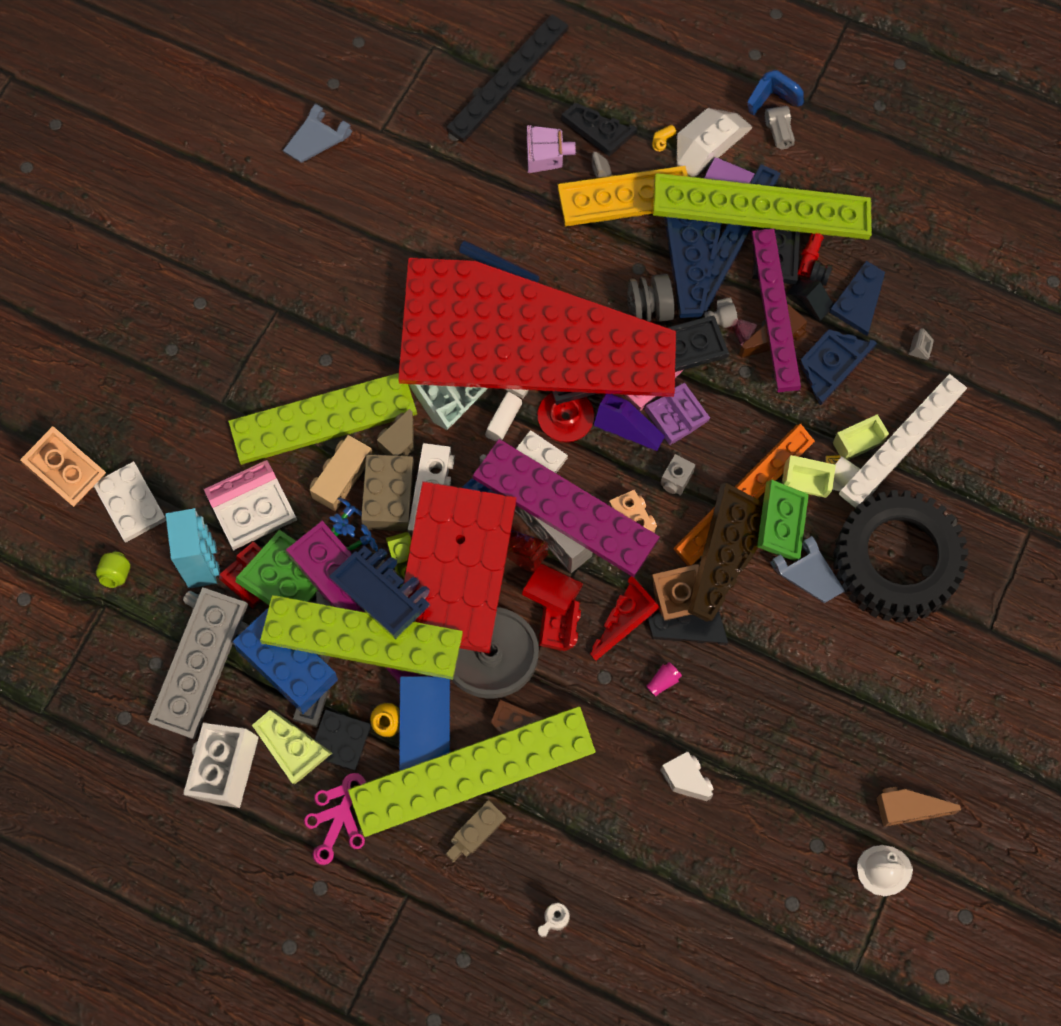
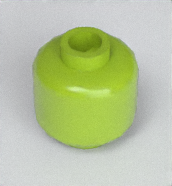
(113, 569)

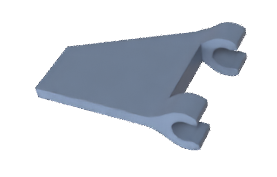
(315, 136)
(810, 573)

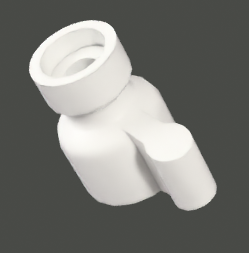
(555, 918)

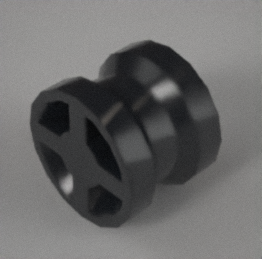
(821, 273)

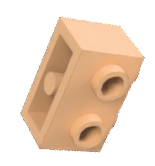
(634, 507)

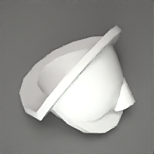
(884, 870)

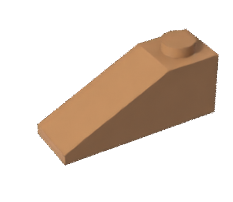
(909, 806)

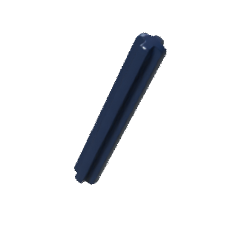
(495, 261)

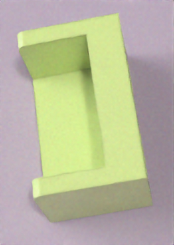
(860, 437)
(809, 476)

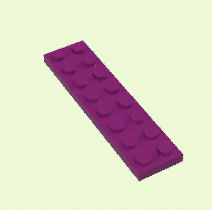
(566, 508)
(318, 556)

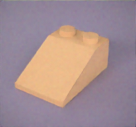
(62, 466)

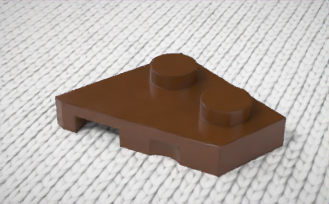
(511, 717)

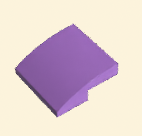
(726, 171)
(677, 414)

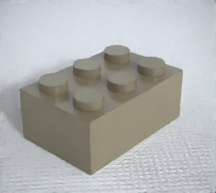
(388, 492)

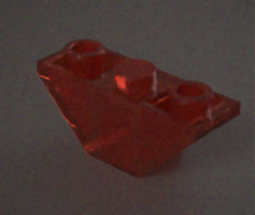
(526, 550)

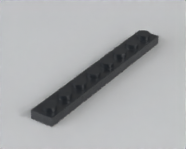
(507, 78)

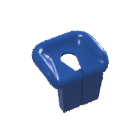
(784, 88)

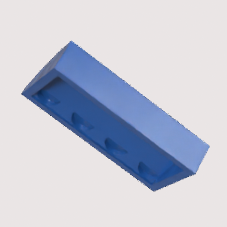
(424, 719)

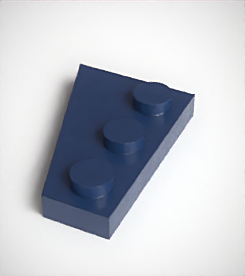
(860, 298)

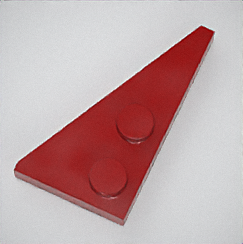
(629, 613)

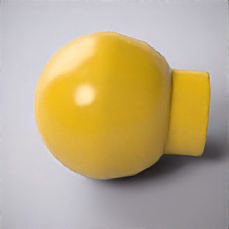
(386, 719)

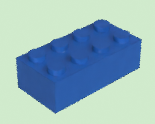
(294, 673)

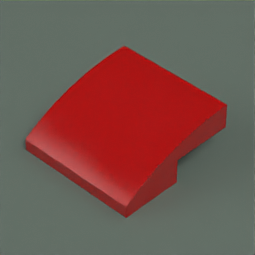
(229, 575)
(552, 589)

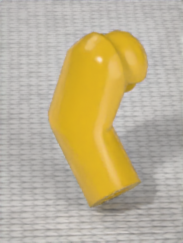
(661, 136)

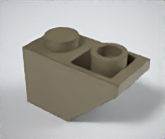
(398, 438)

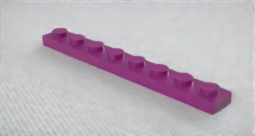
(776, 311)

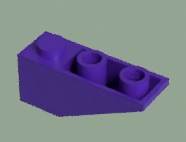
(624, 420)

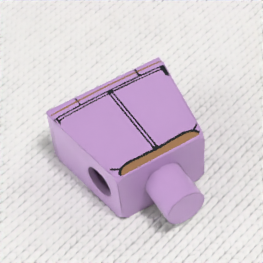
(546, 148)

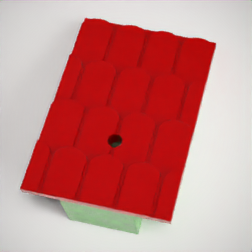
(461, 557)

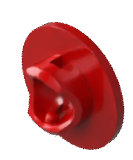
(568, 430)

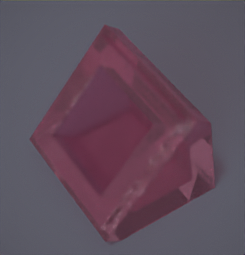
(744, 330)

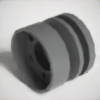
(651, 299)

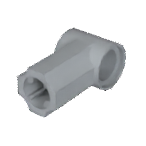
(779, 121)

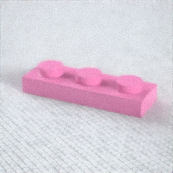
(239, 483)

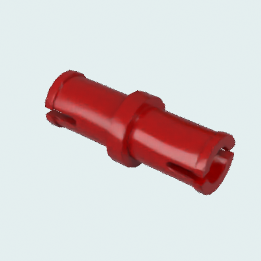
(810, 254)

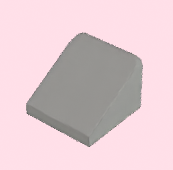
(600, 166)

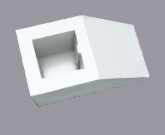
(685, 777)

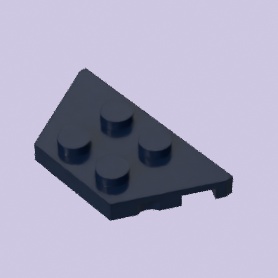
(832, 361)

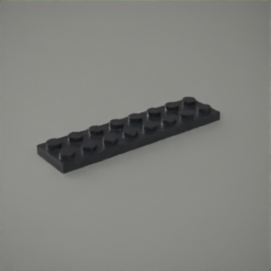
(696, 344)

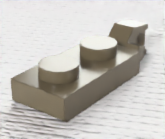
(475, 831)

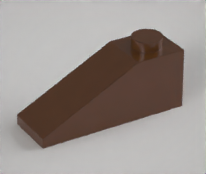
(759, 341)

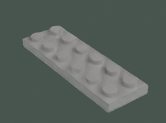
(198, 663)

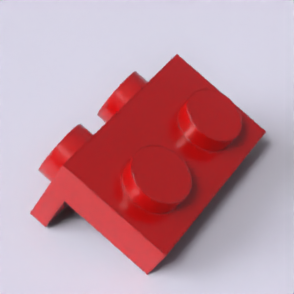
(560, 630)

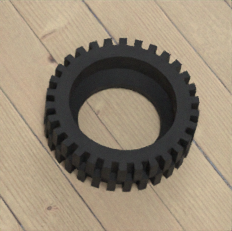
(886, 596)

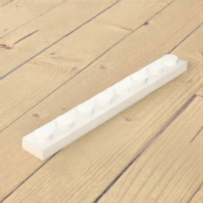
(902, 441)

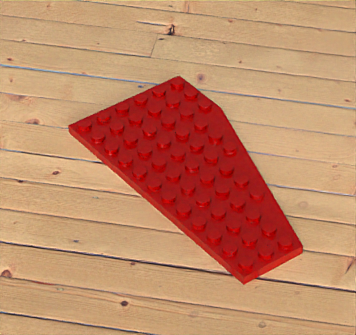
(507, 332)

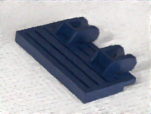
(378, 590)

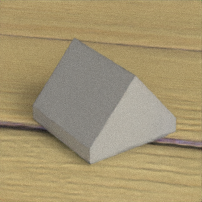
(921, 345)

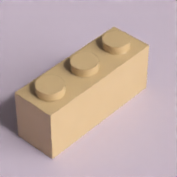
(340, 473)

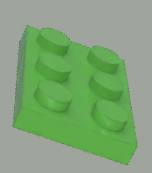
(783, 520)

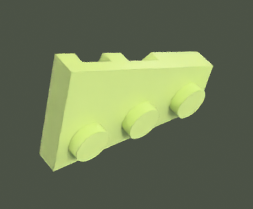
(290, 746)

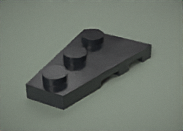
(601, 132)
(687, 629)

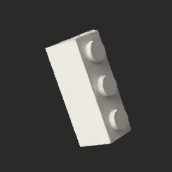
(221, 765)

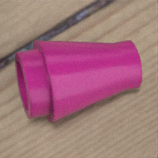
(664, 679)

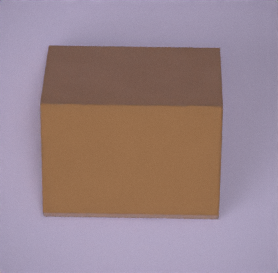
(674, 591)

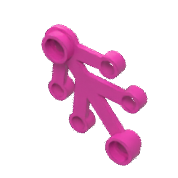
(340, 814)

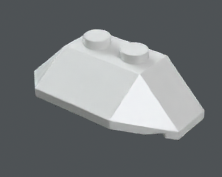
(708, 138)

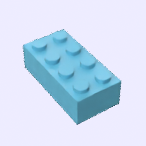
(192, 548)

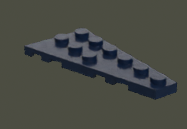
(692, 255)

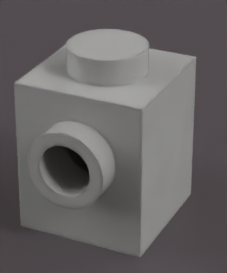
(677, 475)

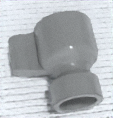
(726, 313)

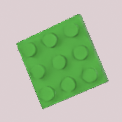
(276, 574)

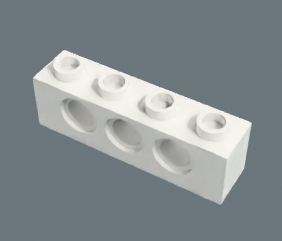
(431, 457)

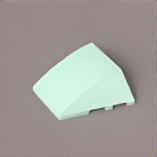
(446, 403)

